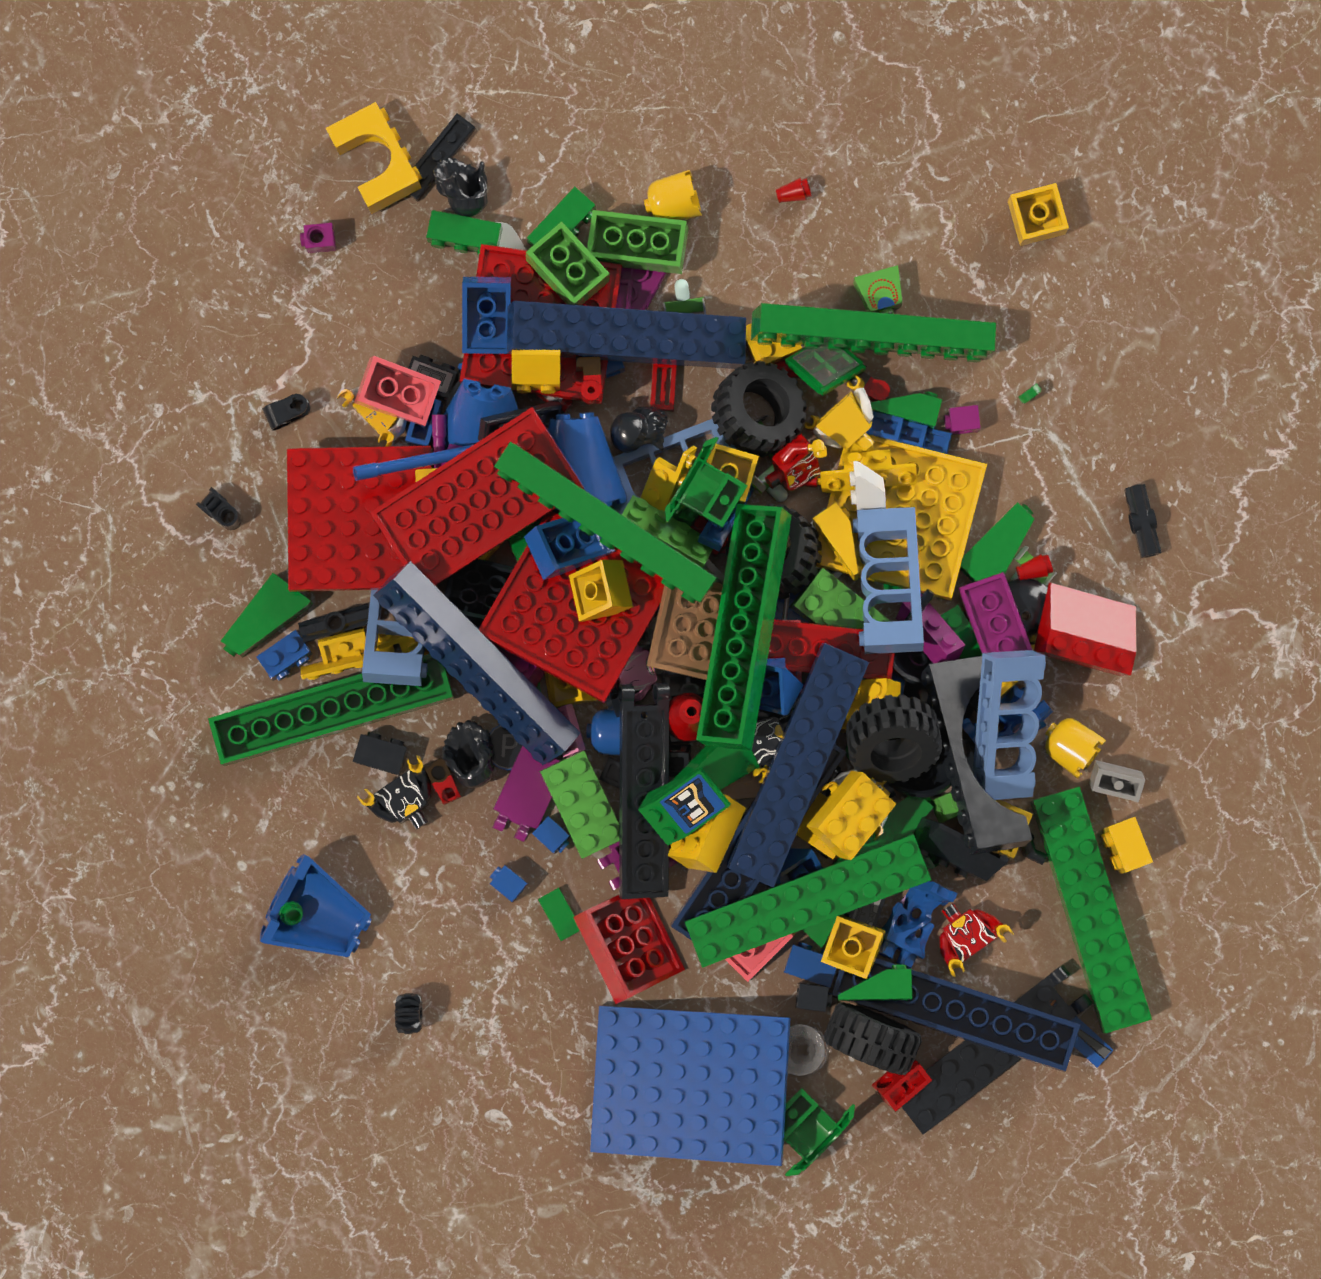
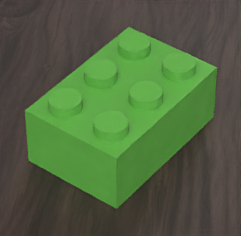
(567, 266)

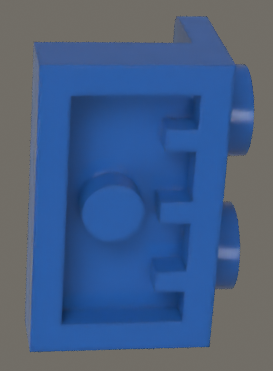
(284, 655)

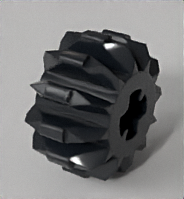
(408, 1013)

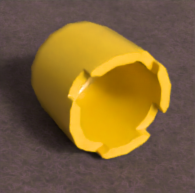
(673, 197)
(1072, 745)

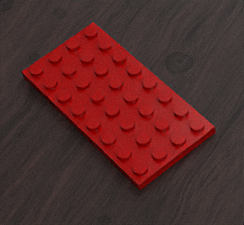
(465, 503)

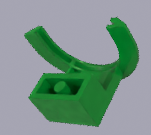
(707, 490)
(810, 1129)

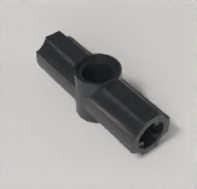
(1142, 521)
(320, 627)

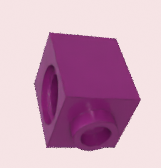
(326, 245)
(962, 420)

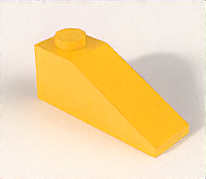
(836, 531)

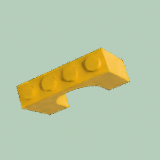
(372, 126)

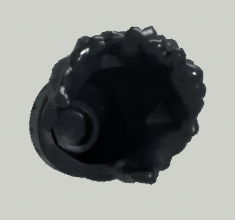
(462, 186)
(639, 428)
(469, 754)

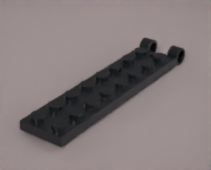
(642, 770)
(974, 1066)

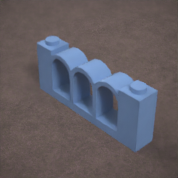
(649, 450)
(894, 635)
(390, 666)
(998, 668)

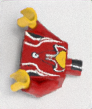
(797, 464)
(967, 934)

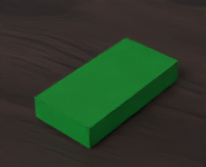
(559, 914)

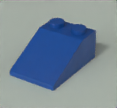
(485, 314)
(563, 547)

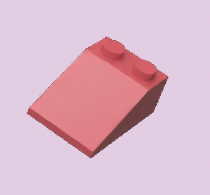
(397, 391)
(751, 961)

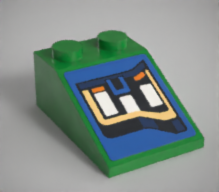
(683, 805)

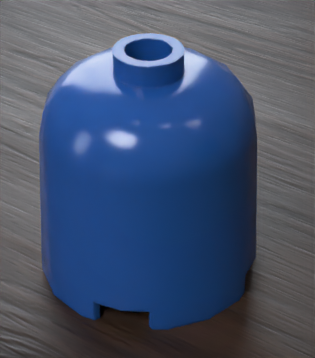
(605, 732)

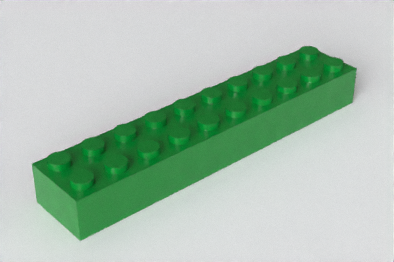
(873, 332)
(605, 522)
(744, 627)
(322, 713)
(807, 900)
(1091, 910)

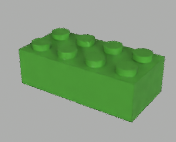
(638, 241)
(675, 533)
(832, 603)
(582, 803)

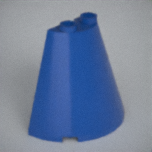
(470, 405)
(589, 455)
(329, 917)

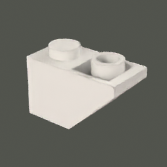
(869, 488)

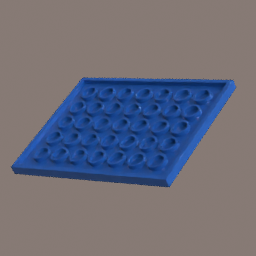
(690, 1085)

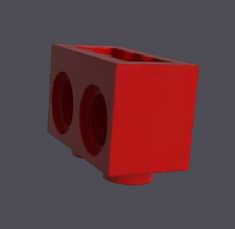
(899, 1089)

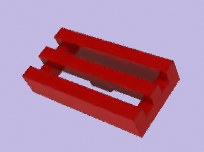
(662, 406)

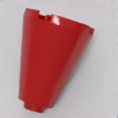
(680, 723)

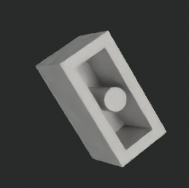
(1117, 781)

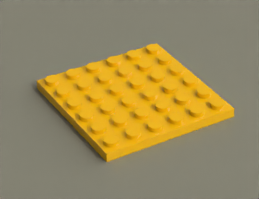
(944, 513)

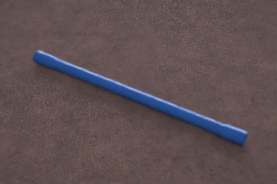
(375, 469)

